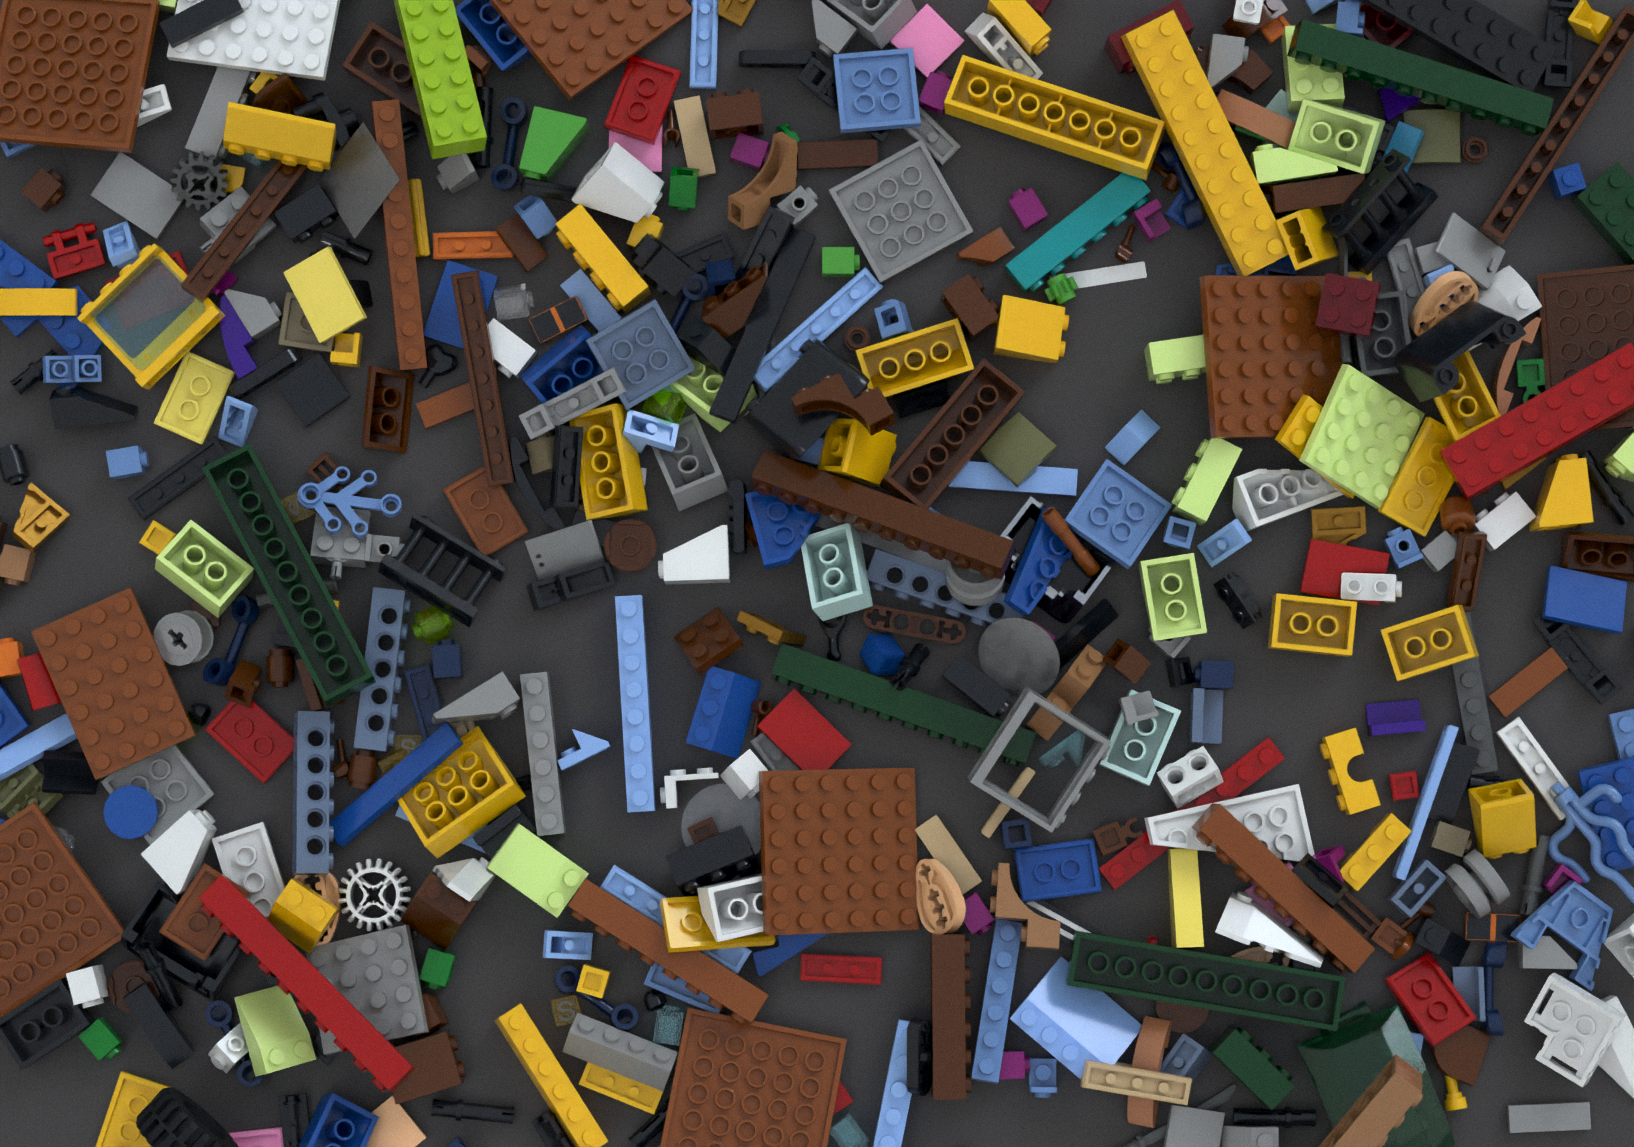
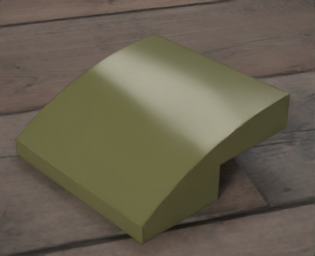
(1441, 138)
(1017, 449)
(23, 789)

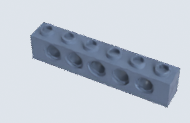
(910, 570)
(382, 600)
(302, 860)

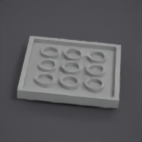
(901, 211)
(378, 978)

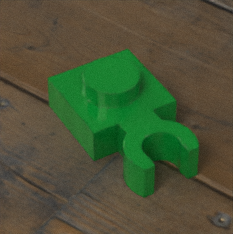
(1529, 376)

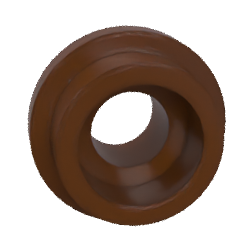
(1480, 144)
(857, 330)

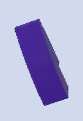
(236, 340)

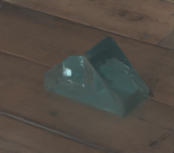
(1072, 745)

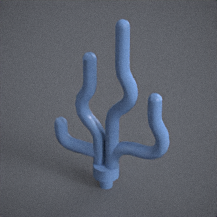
(1576, 815)

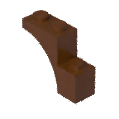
(1249, 76)
(833, 395)

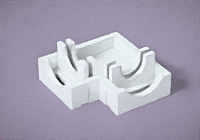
(1575, 1026)

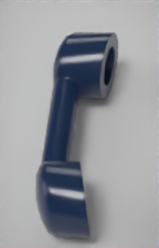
(505, 176)
(1193, 210)
(693, 290)
(218, 670)
(1492, 957)
(566, 982)
(219, 1015)

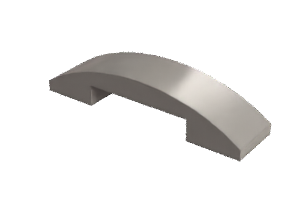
(572, 403)

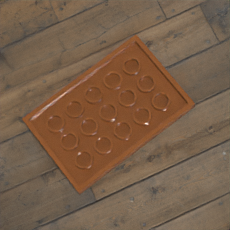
(113, 683)

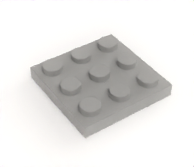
(171, 782)

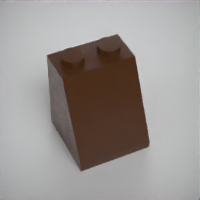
(437, 912)
(434, 1064)

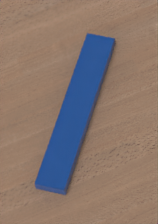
(395, 784)

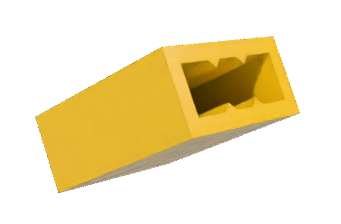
(1022, 24)
(1306, 239)

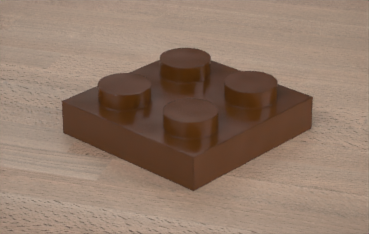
(709, 640)

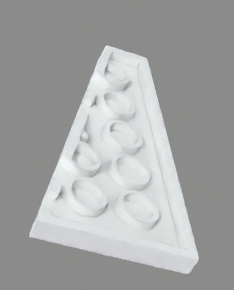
(1271, 816)

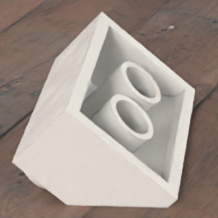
(733, 907)

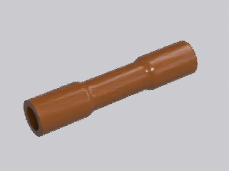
(1080, 553)

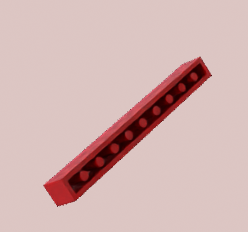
(307, 983)

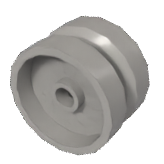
(970, 586)
(1476, 884)

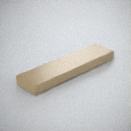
(1136, 1082)

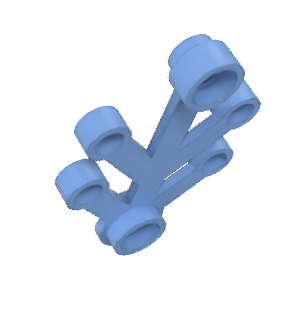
(345, 500)

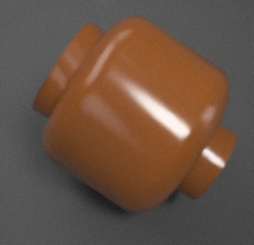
(1457, 515)

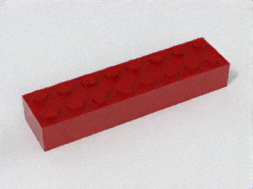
(1542, 424)

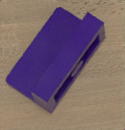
(1394, 717)

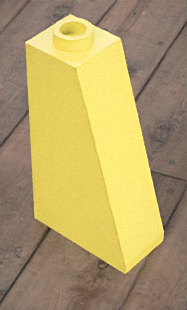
(1185, 898)

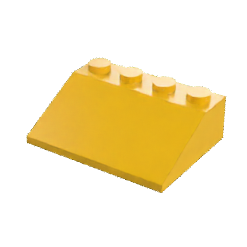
(461, 794)

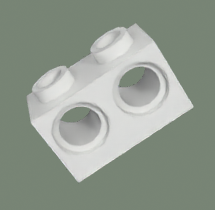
(1193, 781)

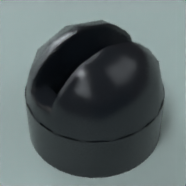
(200, 713)
(654, 1000)

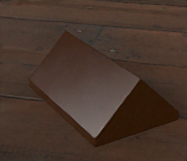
(387, 410)
(1598, 554)

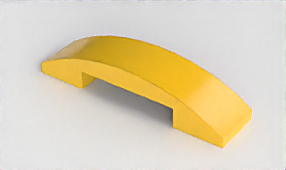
(38, 302)

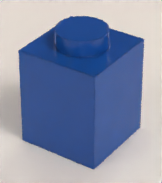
(1566, 181)

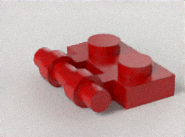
(76, 258)

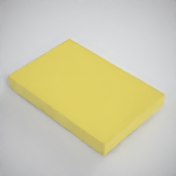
(325, 294)
(194, 398)

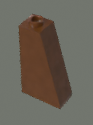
(1311, 192)

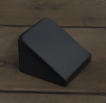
(362, 291)

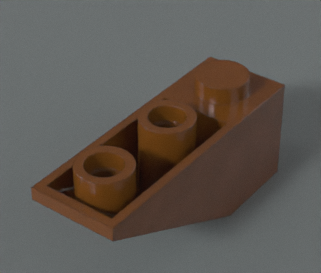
(731, 307)

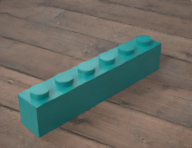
(1076, 231)

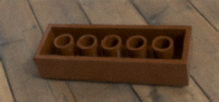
(953, 436)
(948, 1020)

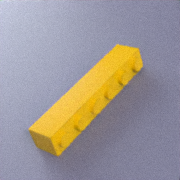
(550, 1078)

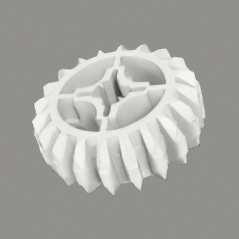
(365, 886)

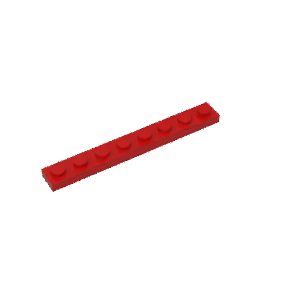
(1236, 779)

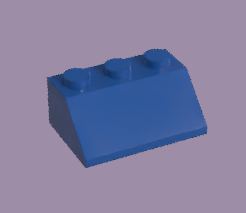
(492, 33)
(562, 367)
(723, 712)
(338, 1124)

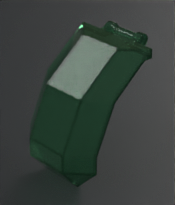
(1353, 1056)

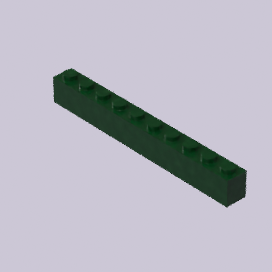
(1420, 78)
(907, 705)

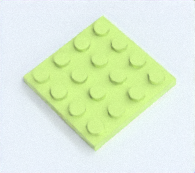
(1361, 436)

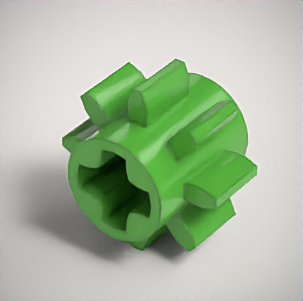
(1061, 289)

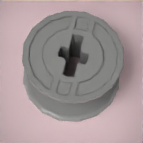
(184, 637)

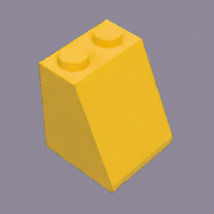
(1030, 330)
(855, 454)
(1564, 496)
(1503, 818)
(302, 914)

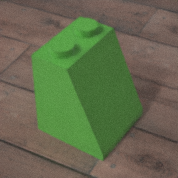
(550, 142)

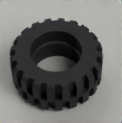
(180, 1122)

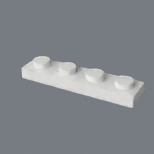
(1532, 761)

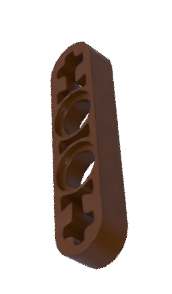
(913, 628)

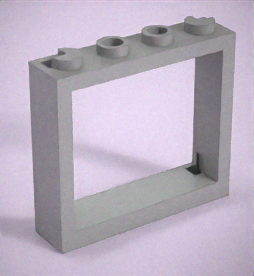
(1071, 792)

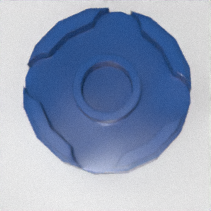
(131, 812)

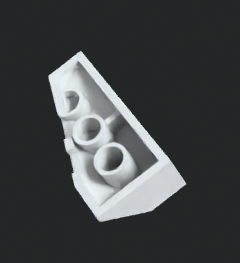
(1509, 295)
(1275, 494)
(466, 877)
(1249, 922)
(1619, 1056)

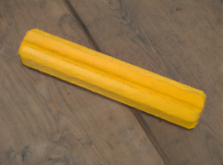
(418, 216)

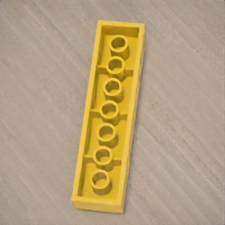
(1054, 117)

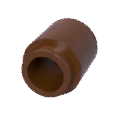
(280, 667)
(362, 769)

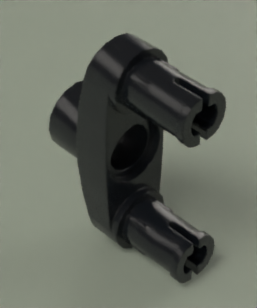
(345, 120)

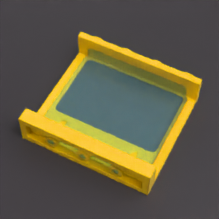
(149, 316)

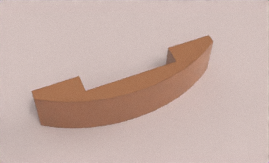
(1256, 119)
(1500, 396)
(1148, 1055)

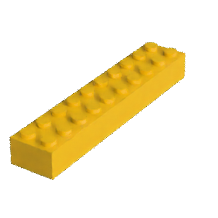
(1205, 143)

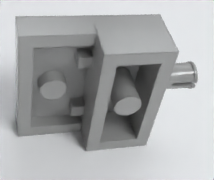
(219, 217)
(341, 548)

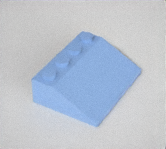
(1075, 1021)

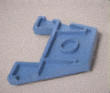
(1577, 919)

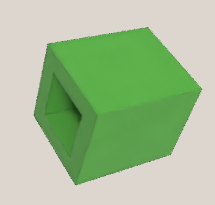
(839, 262)

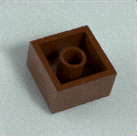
(734, 114)
(970, 306)

